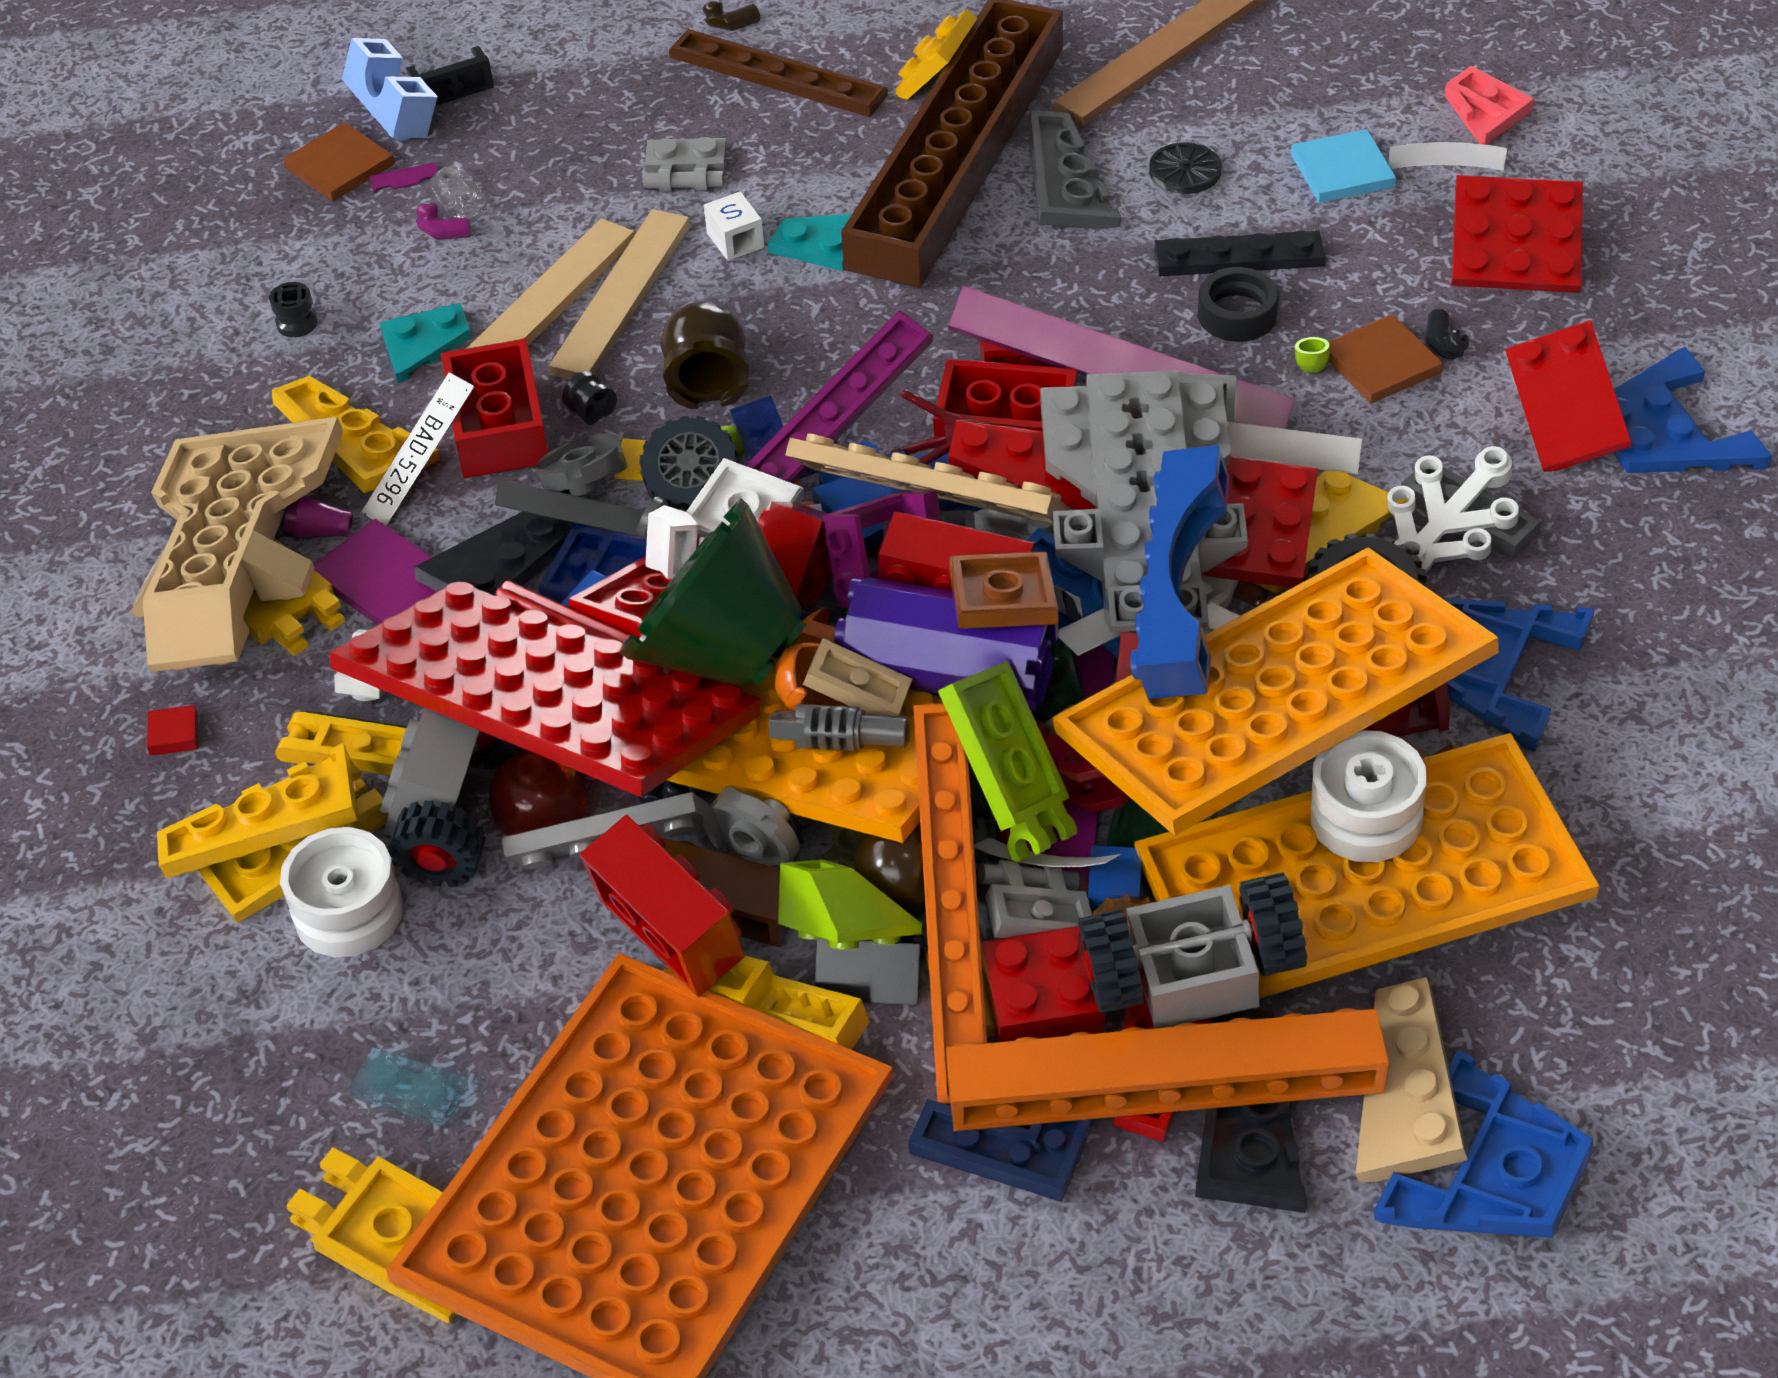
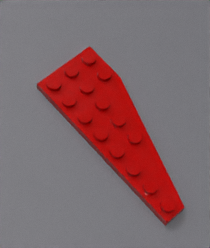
(1274, 498)

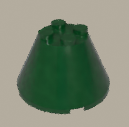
(722, 608)

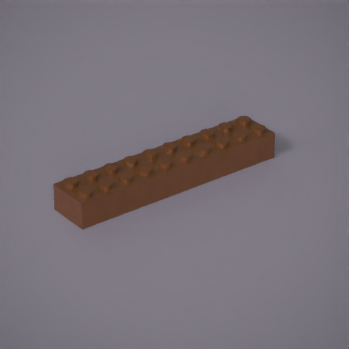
(952, 143)

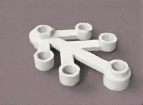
(1452, 516)

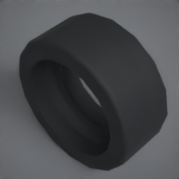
(1238, 325)

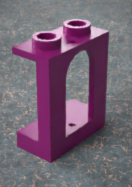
(846, 538)

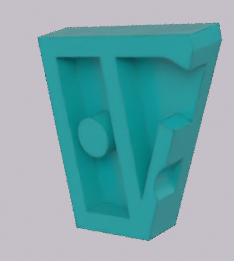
(811, 239)
(423, 337)

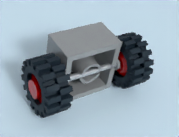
(423, 794)
(1194, 951)

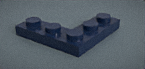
(1030, 1159)

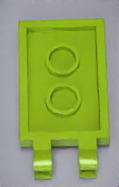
(1009, 759)

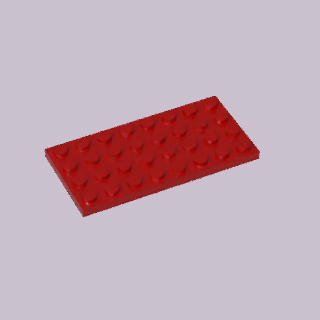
(546, 687)

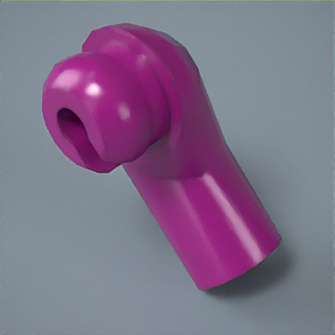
(438, 227)

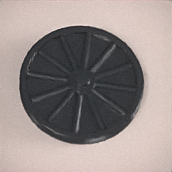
(1185, 167)

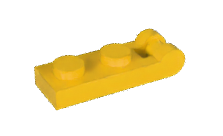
(369, 744)

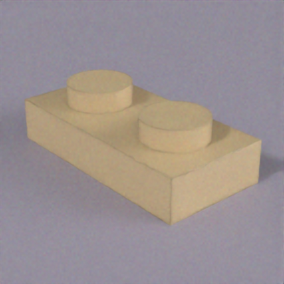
(856, 680)

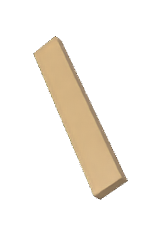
(559, 285)
(620, 294)

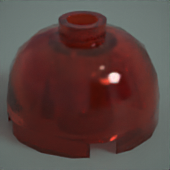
(534, 794)

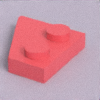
(1486, 104)

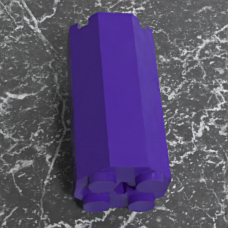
(919, 636)

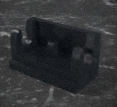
(458, 78)

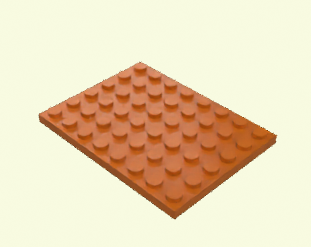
(643, 1179)

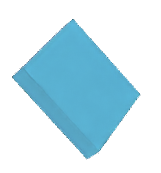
(1343, 166)

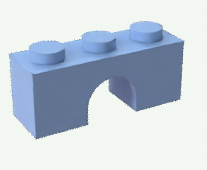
(398, 103)

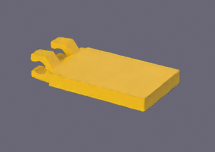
(280, 617)
(254, 879)
(370, 1221)

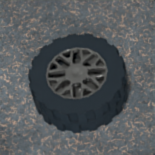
(683, 458)

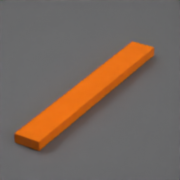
(949, 888)

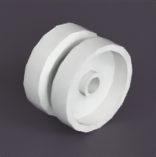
(1368, 796)
(342, 892)

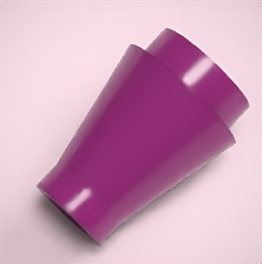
(316, 519)

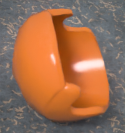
(790, 675)

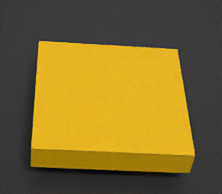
(934, 53)

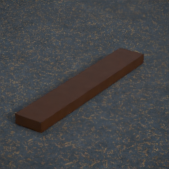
(779, 72)

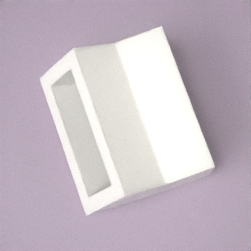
(670, 540)

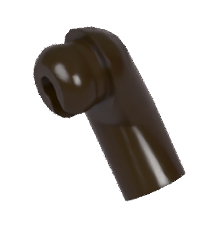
(730, 20)

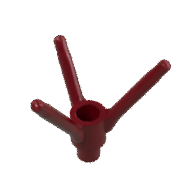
(942, 441)

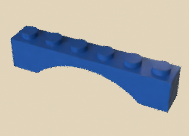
(1171, 645)

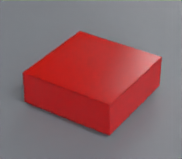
(172, 730)

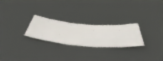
(1447, 154)
(1000, 849)

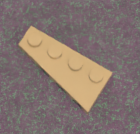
(1416, 1117)

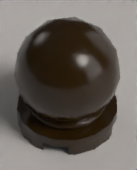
(704, 355)
(894, 868)

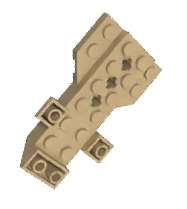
(227, 509)

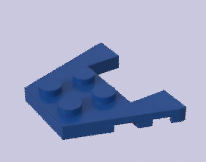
(1665, 434)
(1484, 686)
(1515, 1171)

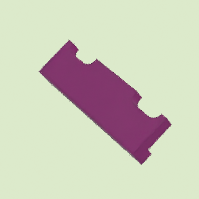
(403, 177)

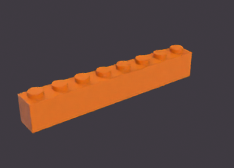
(1166, 1069)

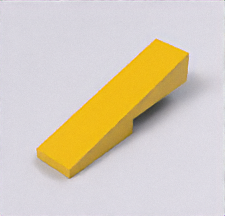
(808, 1007)

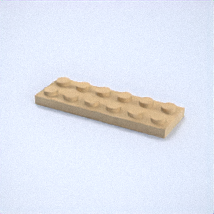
(907, 473)

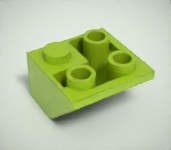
(839, 906)

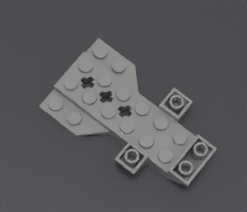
(1109, 446)

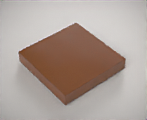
(338, 161)
(1382, 358)
(1003, 590)

